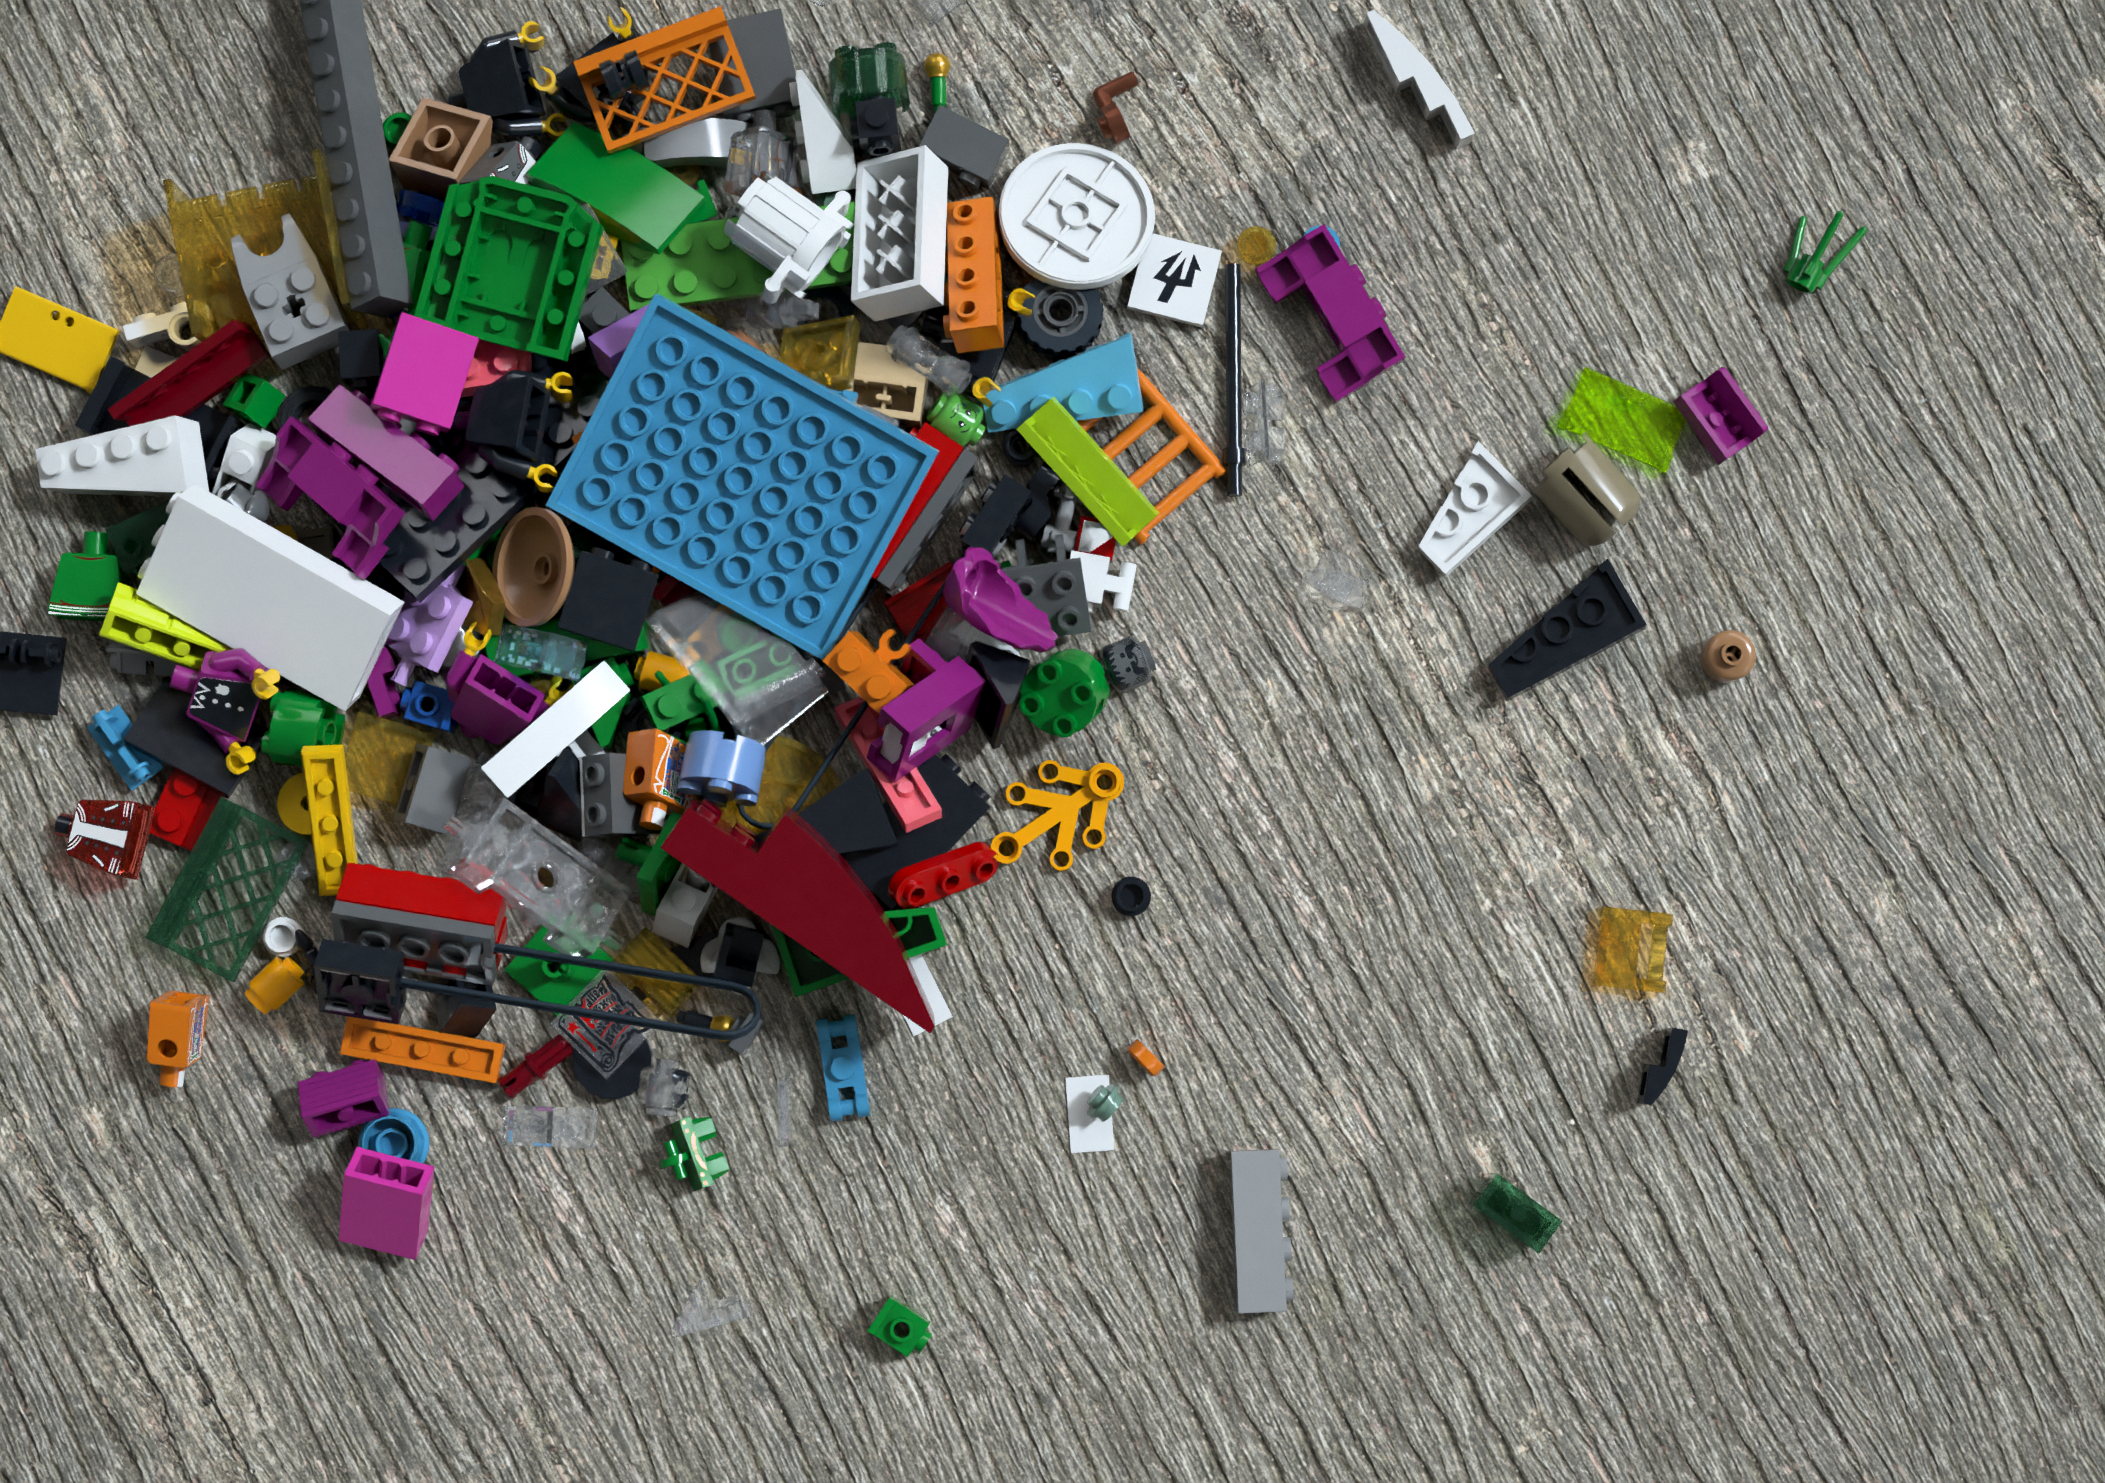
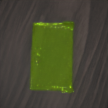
(1620, 424)

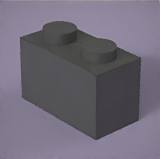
(966, 147)
(432, 788)

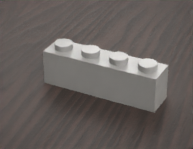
(1258, 1231)

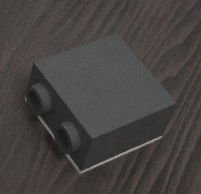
(603, 803)

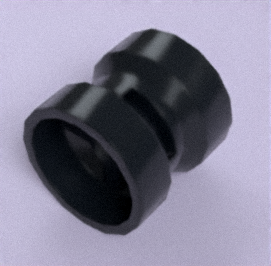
(632, 71)

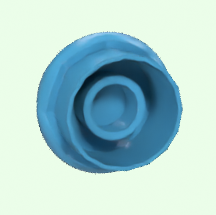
(397, 1135)

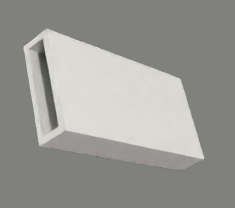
(268, 596)

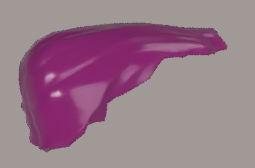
(995, 604)

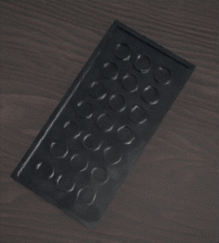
(429, 551)

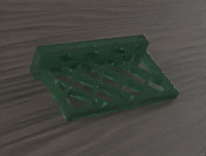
(198, 871)

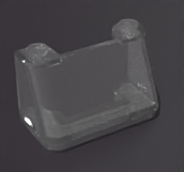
(739, 664)

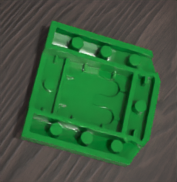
(510, 266)

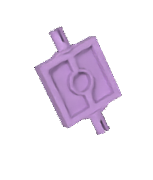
(428, 628)

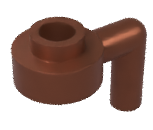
(1112, 123)

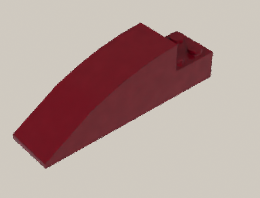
(807, 894)

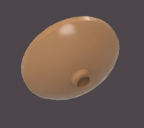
(534, 566)

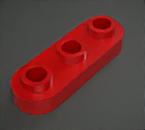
(943, 875)

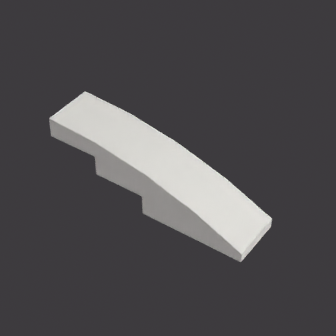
(1410, 68)
(555, 729)

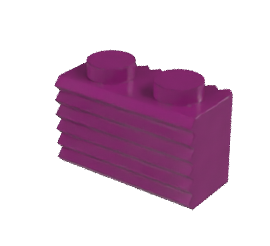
(343, 1097)

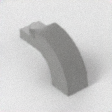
(694, 144)

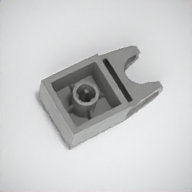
(283, 285)

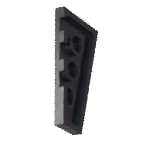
(1579, 627)

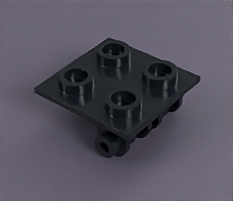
(31, 672)

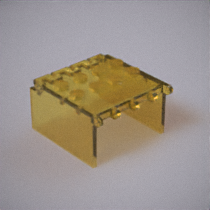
(205, 230)

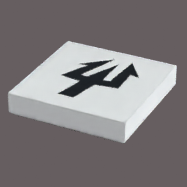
(1175, 280)

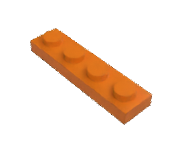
(423, 1049)

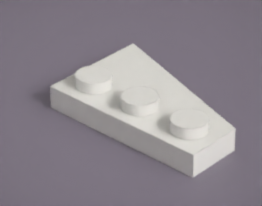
(1475, 509)

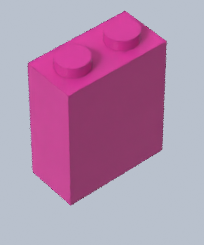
(423, 374)
(386, 1203)

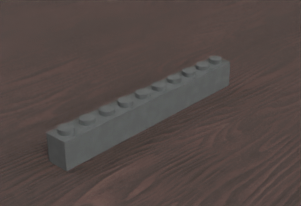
(356, 156)

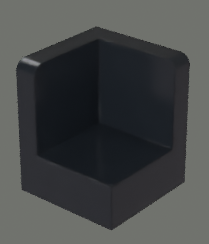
(739, 954)
(463, 1015)

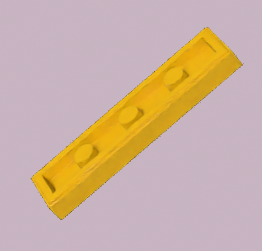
(329, 814)

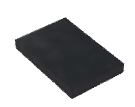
(183, 744)

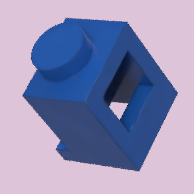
(438, 717)

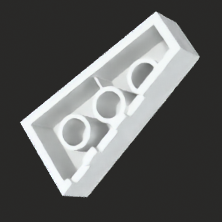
(129, 461)

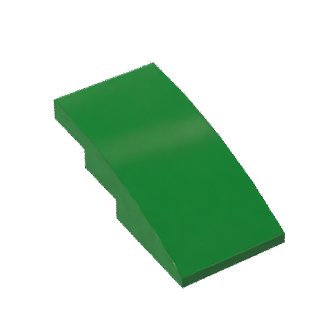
(623, 188)

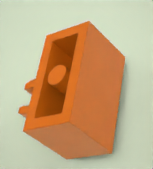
(869, 669)

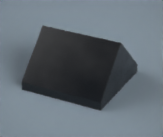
(1003, 685)

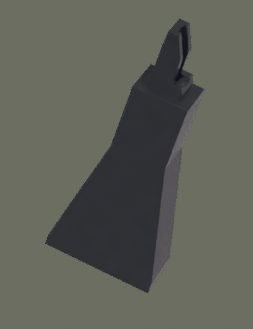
(850, 817)

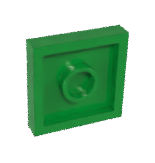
(656, 866)
(552, 980)

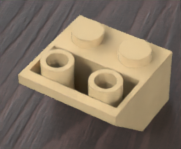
(889, 385)

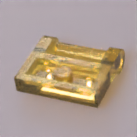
(1619, 949)

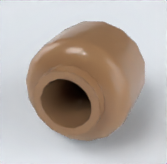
(1715, 660)

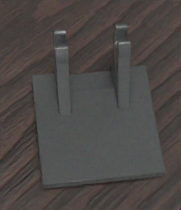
(1054, 589)

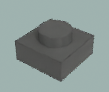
(742, 1044)

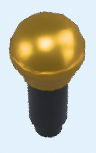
(720, 1022)

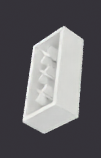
(899, 233)

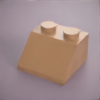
(440, 146)

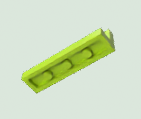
(1088, 471)

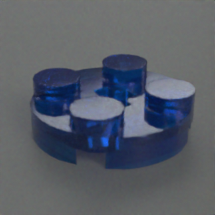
(419, 207)

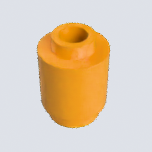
(654, 662)
(275, 984)

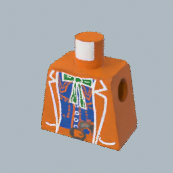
(653, 776)
(176, 1033)

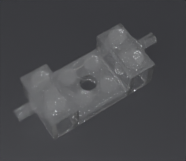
(506, 854)

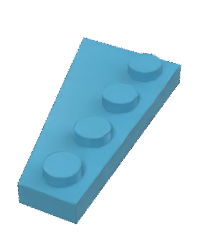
(1087, 385)

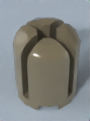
(1601, 479)

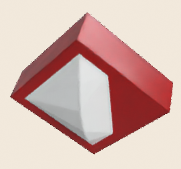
(1094, 538)

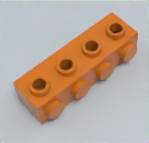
(973, 276)

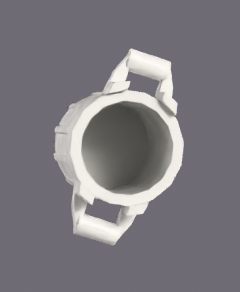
(788, 234)

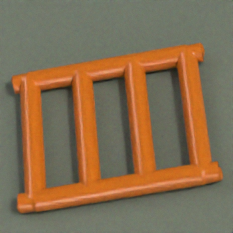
(1185, 438)

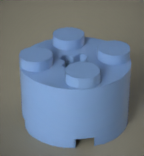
(722, 768)

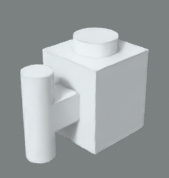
(1097, 581)

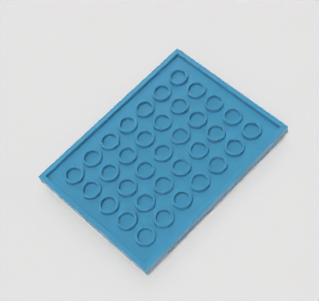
(741, 477)

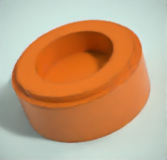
(1145, 1058)

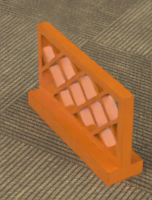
(662, 47)

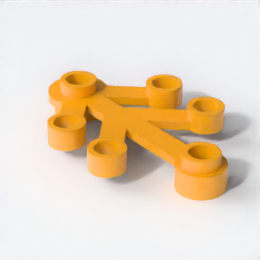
(1063, 810)

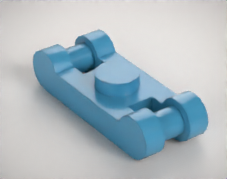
(843, 1067)

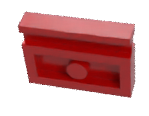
(912, 602)
(183, 811)

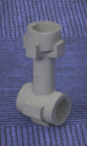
(1062, 521)

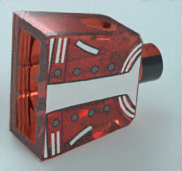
(108, 834)

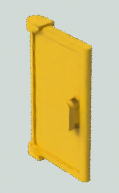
(66, 348)

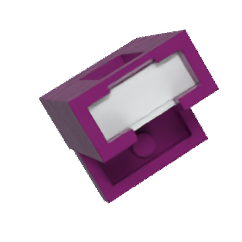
(928, 713)

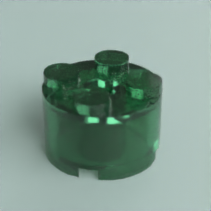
(865, 73)

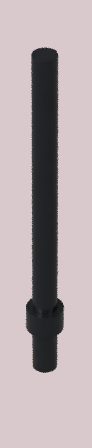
(1233, 455)

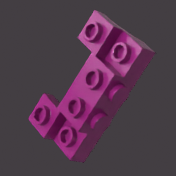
(1342, 306)
(346, 492)

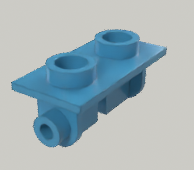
(109, 732)

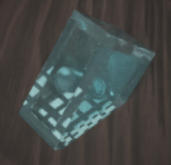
(541, 652)

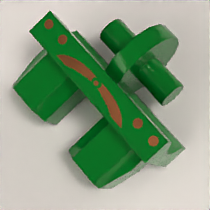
(688, 1136)

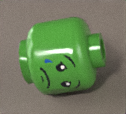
(957, 418)

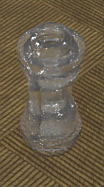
(917, 352)

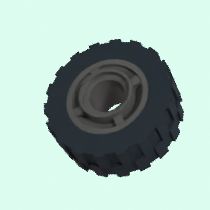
(1065, 337)

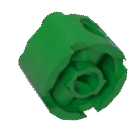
(1064, 692)
(300, 721)

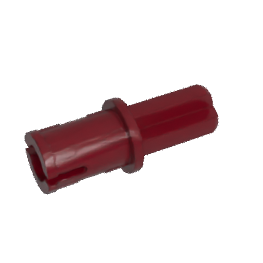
(535, 1066)

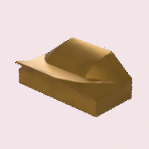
(486, 596)

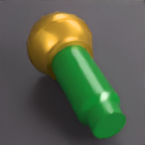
(937, 68)

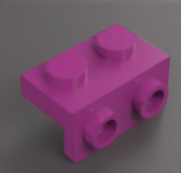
(1721, 415)

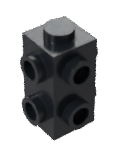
(875, 127)

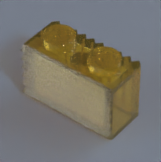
(651, 952)

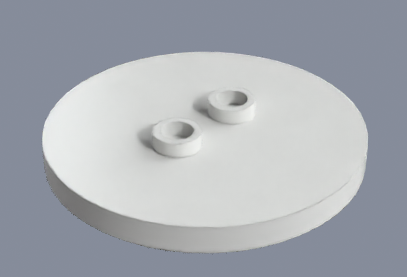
(1076, 216)

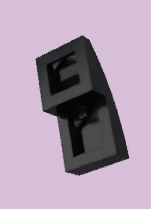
(1655, 1077)

